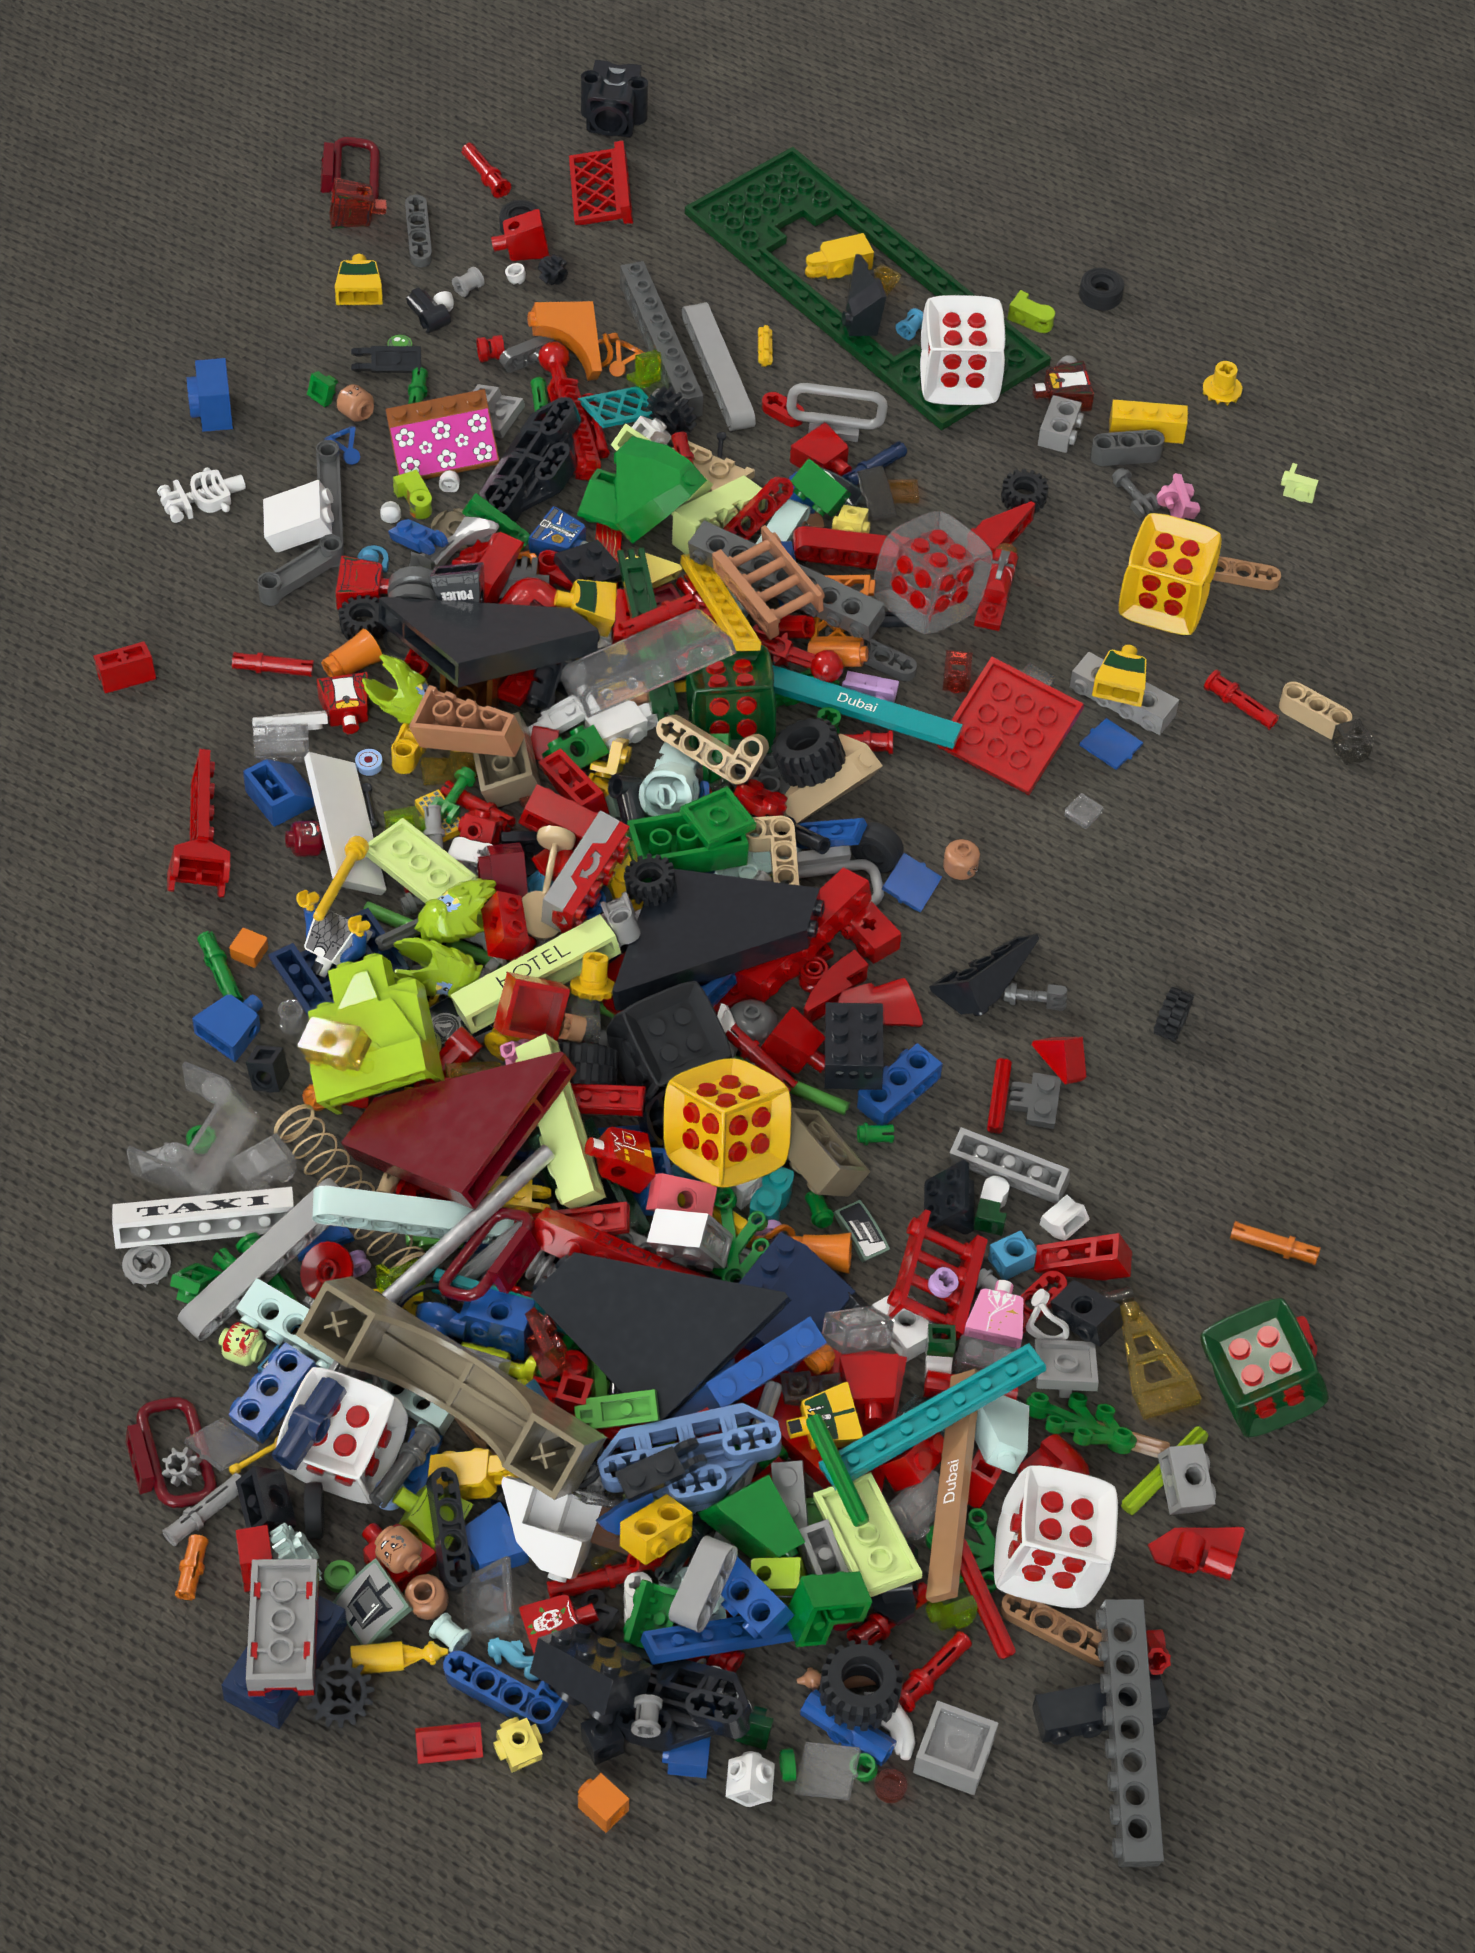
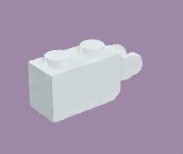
(623, 721)

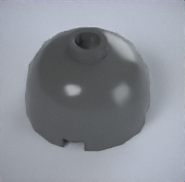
(754, 1019)

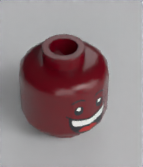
(305, 838)

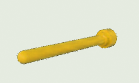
(355, 850)

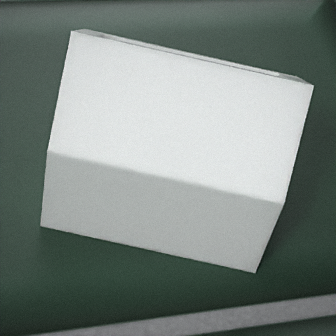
(1064, 1218)

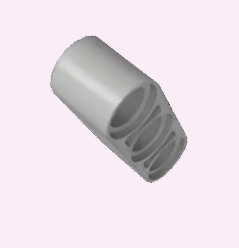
(703, 1583)

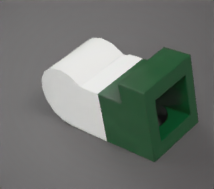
(992, 1199)
(940, 1351)

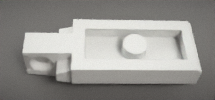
(560, 716)
(314, 719)

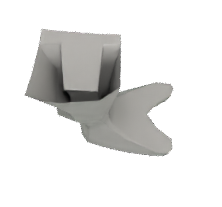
(466, 534)

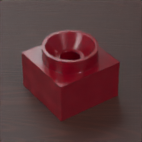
(506, 867)

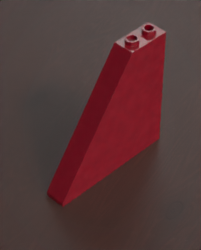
(459, 1130)

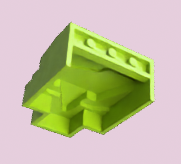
(393, 1018)

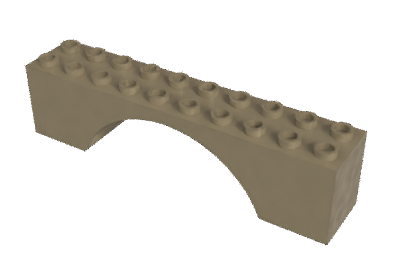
(520, 1425)

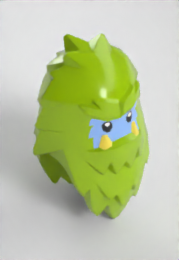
(400, 702)
(455, 912)
(443, 969)

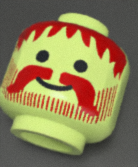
(242, 1344)

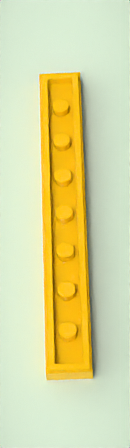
(721, 605)

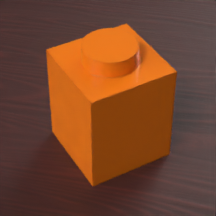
(602, 1802)

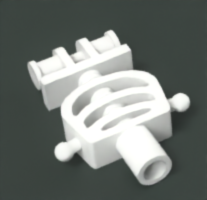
(207, 499)

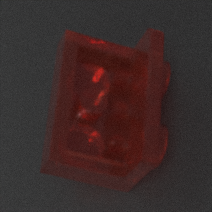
(546, 1345)

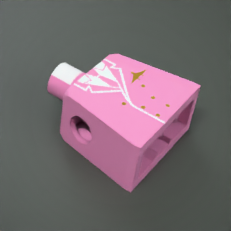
(997, 1316)

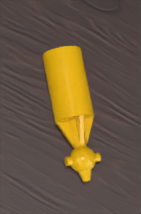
(393, 1656)

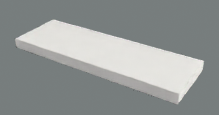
(342, 816)

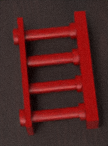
(967, 1273)

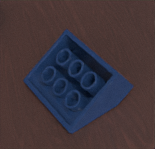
(806, 1280)

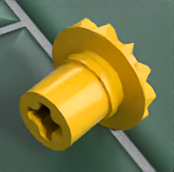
(1223, 384)
(593, 980)

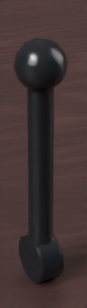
(721, 436)
(367, 789)

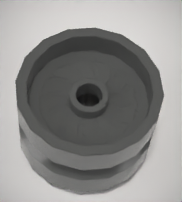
(411, 583)

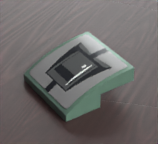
(372, 1603)

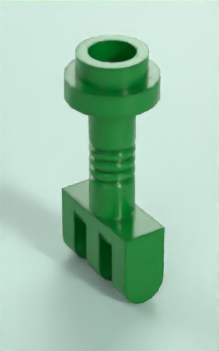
(464, 777)

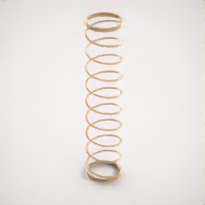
(293, 1136)

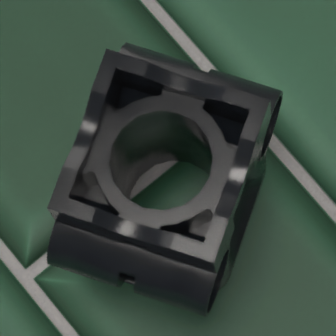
(614, 98)

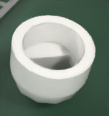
(511, 274)
(444, 298)
(449, 478)
(390, 512)

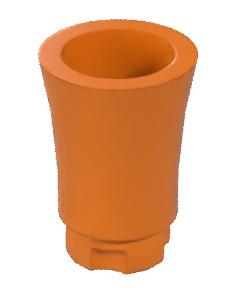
(353, 655)
(832, 1249)

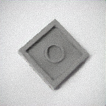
(1068, 1366)

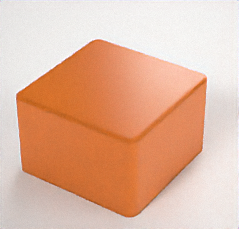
(248, 947)

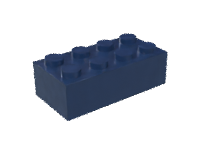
(278, 1704)

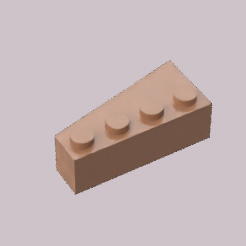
(464, 726)

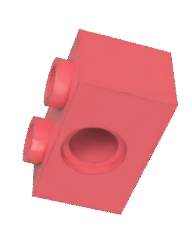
(666, 1188)

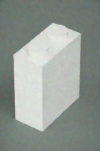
(298, 516)

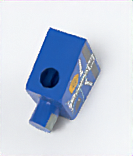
(557, 533)

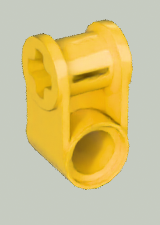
(405, 751)

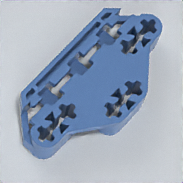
(723, 1462)

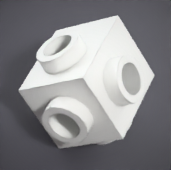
(652, 429)
(750, 1779)

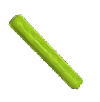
(1154, 1480)

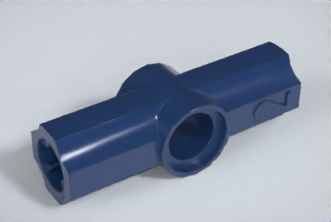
(309, 1423)

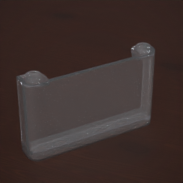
(645, 661)

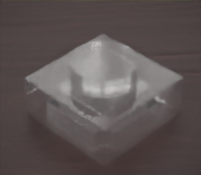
(1083, 811)

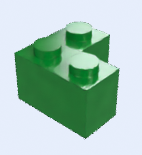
(826, 1601)

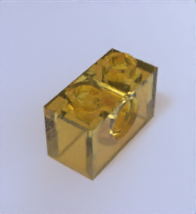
(334, 1044)

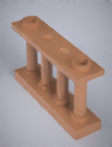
(754, 601)

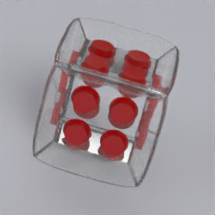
(932, 572)

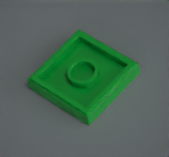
(718, 817)

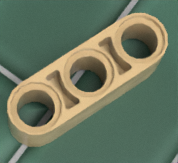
(1312, 709)

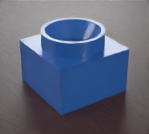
(210, 395)

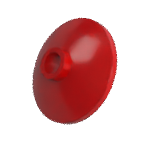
(319, 1263)

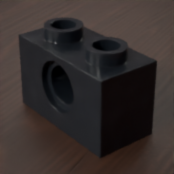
(1087, 1313)
(265, 1498)

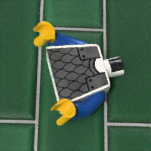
(334, 937)

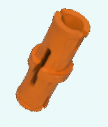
(191, 1567)

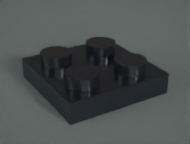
(588, 562)

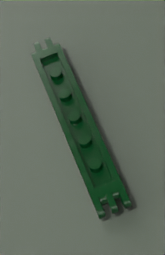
(641, 600)

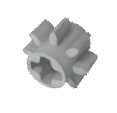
(189, 1468)

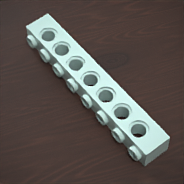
(263, 1298)

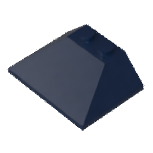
(312, 988)

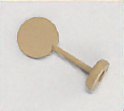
(555, 840)

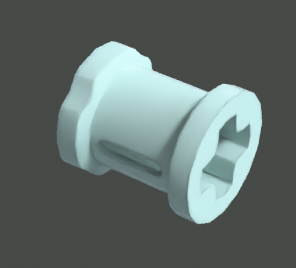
(449, 1633)

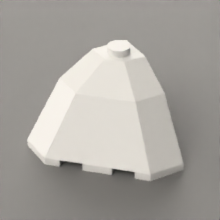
(550, 1530)

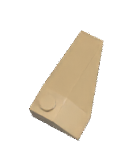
(857, 769)

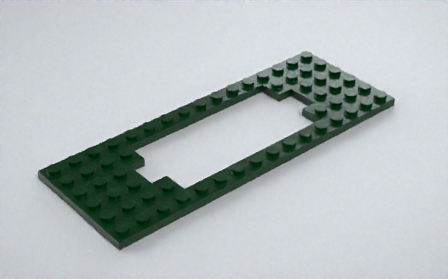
(748, 221)

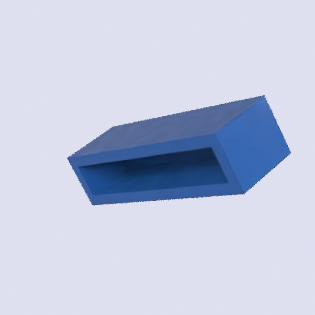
(766, 1363)

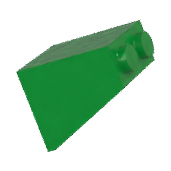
(755, 1521)

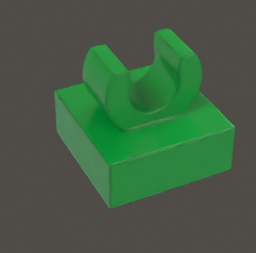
(322, 388)

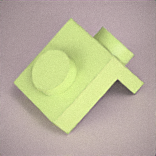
(1299, 486)

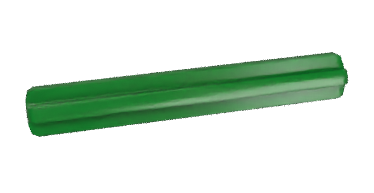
(837, 1470)

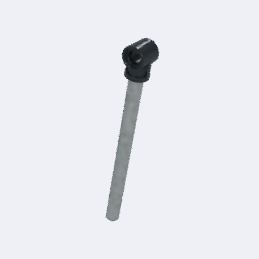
(469, 1224)

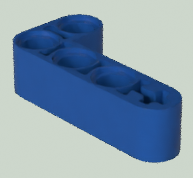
(503, 1687)

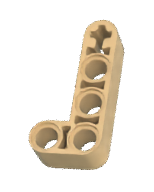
(709, 743)
(777, 845)

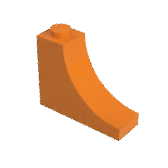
(573, 326)

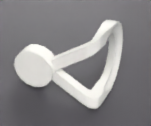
(1039, 1301)

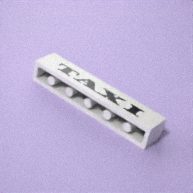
(199, 1217)

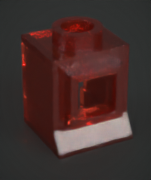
(956, 680)

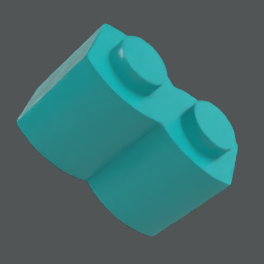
(773, 1194)

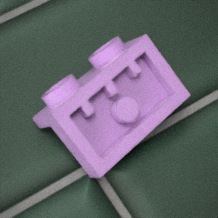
(872, 685)

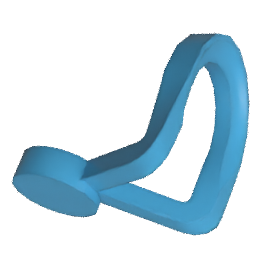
(370, 554)

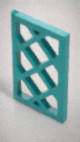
(618, 419)

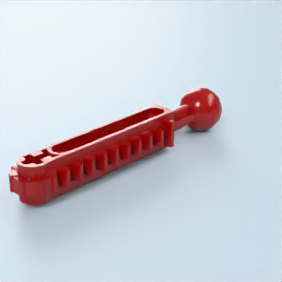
(554, 359)
(823, 665)

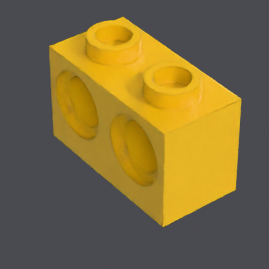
(656, 1529)

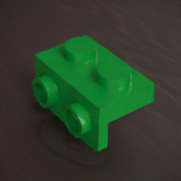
(649, 1611)

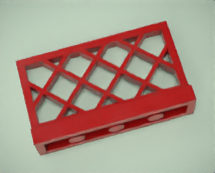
(621, 194)

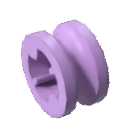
(360, 1263)
(937, 1286)

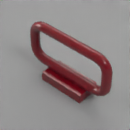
(332, 162)
(508, 1265)
(146, 1460)

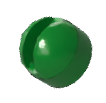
(869, 1763)

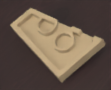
(715, 469)

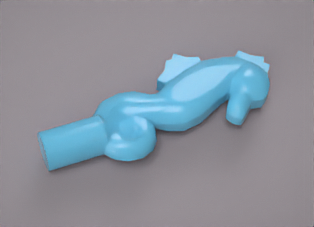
(513, 1654)

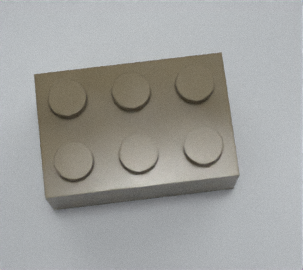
(505, 777)
(823, 1155)

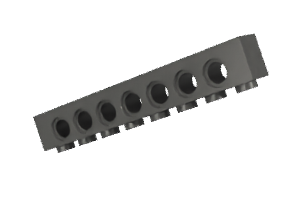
(659, 333)
(844, 600)
(1130, 1617)

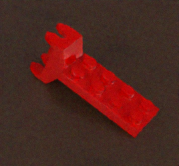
(200, 859)

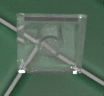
(489, 1600)

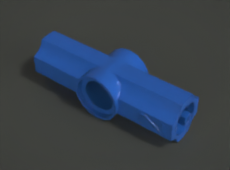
(871, 1742)

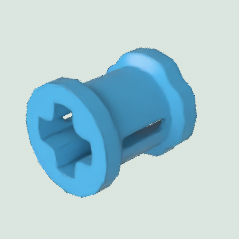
(910, 324)

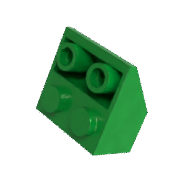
(599, 500)

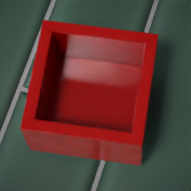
(531, 1007)

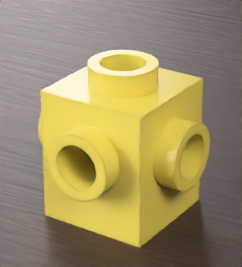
(852, 519)
(518, 1755)

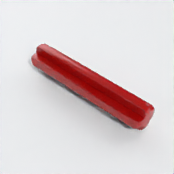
(999, 1096)

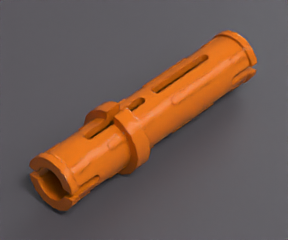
(1286, 1246)

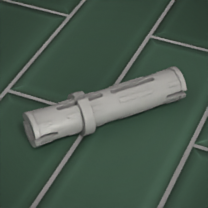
(195, 1517)

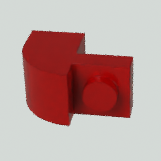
(568, 1392)

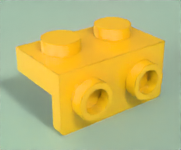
(618, 757)

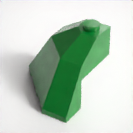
(650, 485)

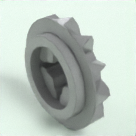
(132, 1268)

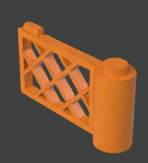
(848, 647)

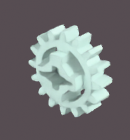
(291, 1545)

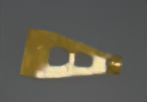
(1163, 1395)

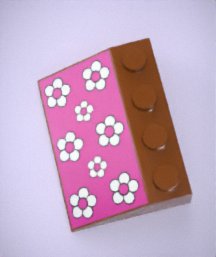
(443, 435)

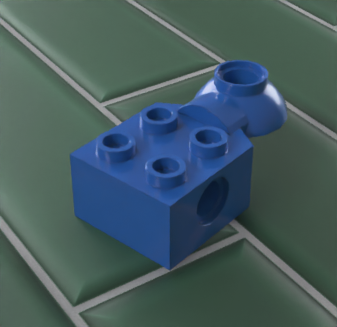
(490, 1321)

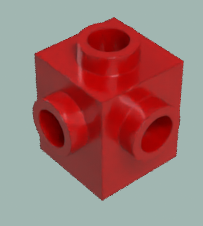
(481, 826)

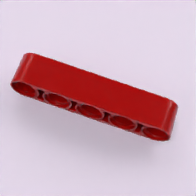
(837, 547)

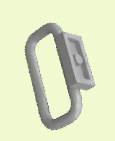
(845, 427)
(814, 864)

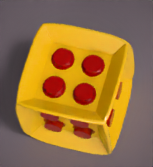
(1169, 573)
(727, 1122)

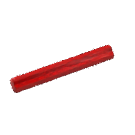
(986, 1606)

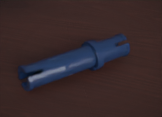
(882, 459)

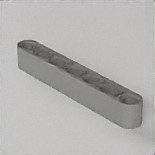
(719, 366)
(260, 1261)

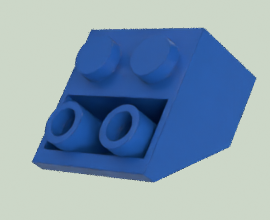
(278, 790)

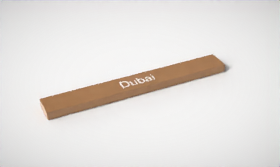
(951, 1505)

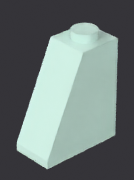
(1003, 1433)

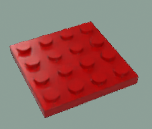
(1012, 725)

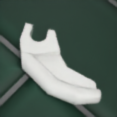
(902, 1731)

